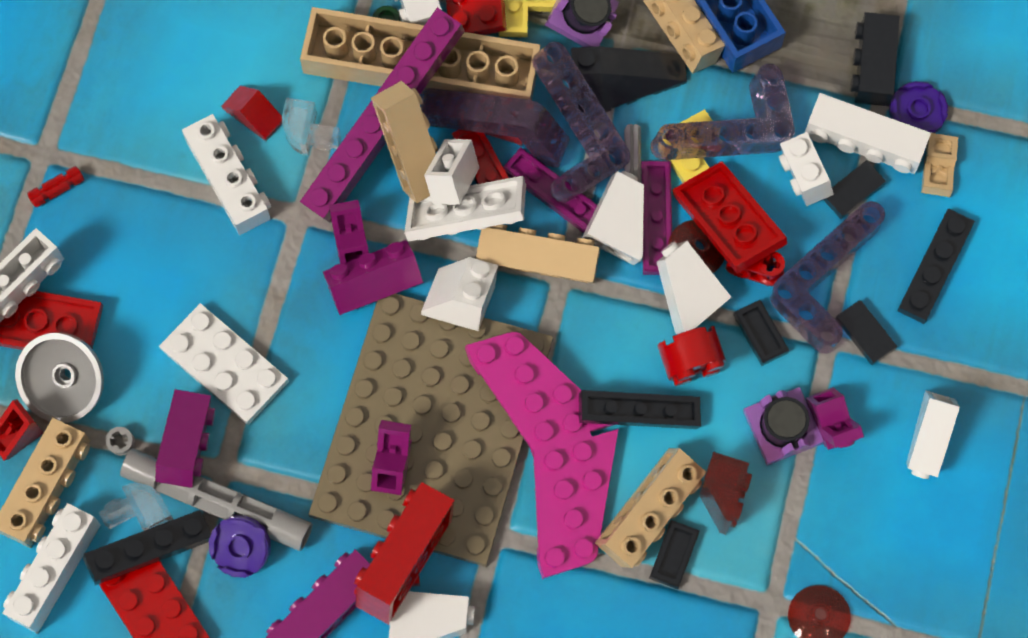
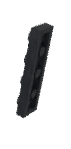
(935, 266)
(639, 409)
(147, 547)

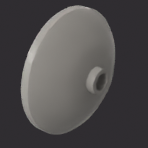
(43, 380)

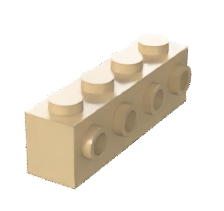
(688, 31)
(406, 136)
(539, 254)
(42, 482)
(651, 508)

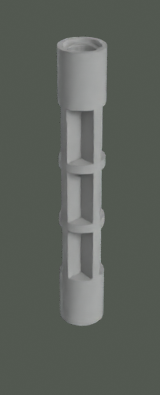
(220, 501)

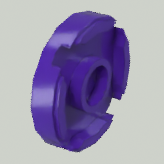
(919, 106)
(239, 546)

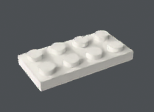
(481, 207)
(224, 364)

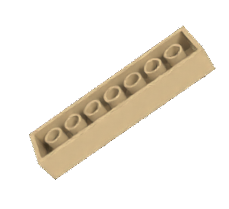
(370, 47)

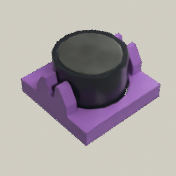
(582, 18)
(783, 424)

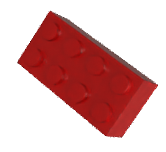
(403, 553)

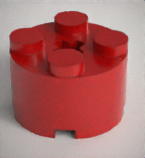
(692, 354)

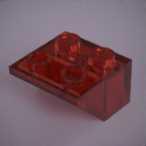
(721, 489)

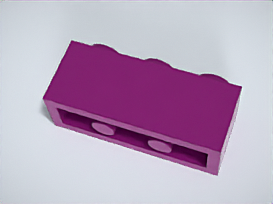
(373, 276)
(184, 439)

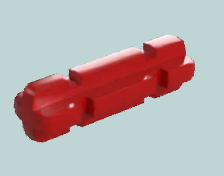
(55, 186)

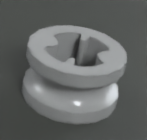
(110, 437)

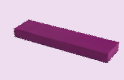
(538, 183)
(656, 212)

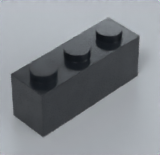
(875, 59)

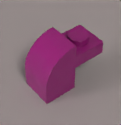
(348, 230)
(833, 419)
(391, 457)

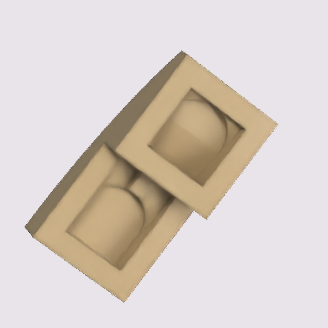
(939, 165)

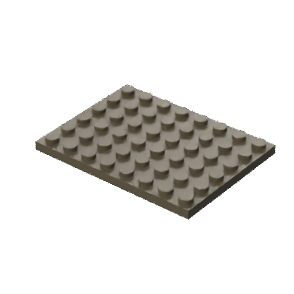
(460, 434)

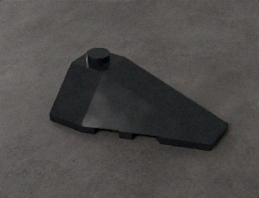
(627, 74)

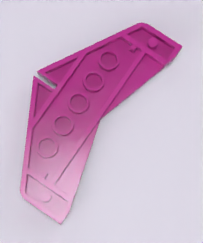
(569, 463)

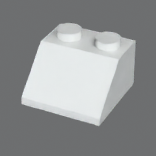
(461, 293)

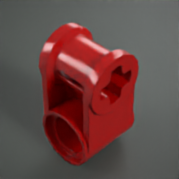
(758, 271)

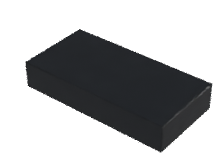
(854, 189)
(761, 332)
(866, 332)
(674, 554)

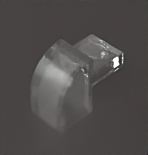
(301, 130)
(140, 502)

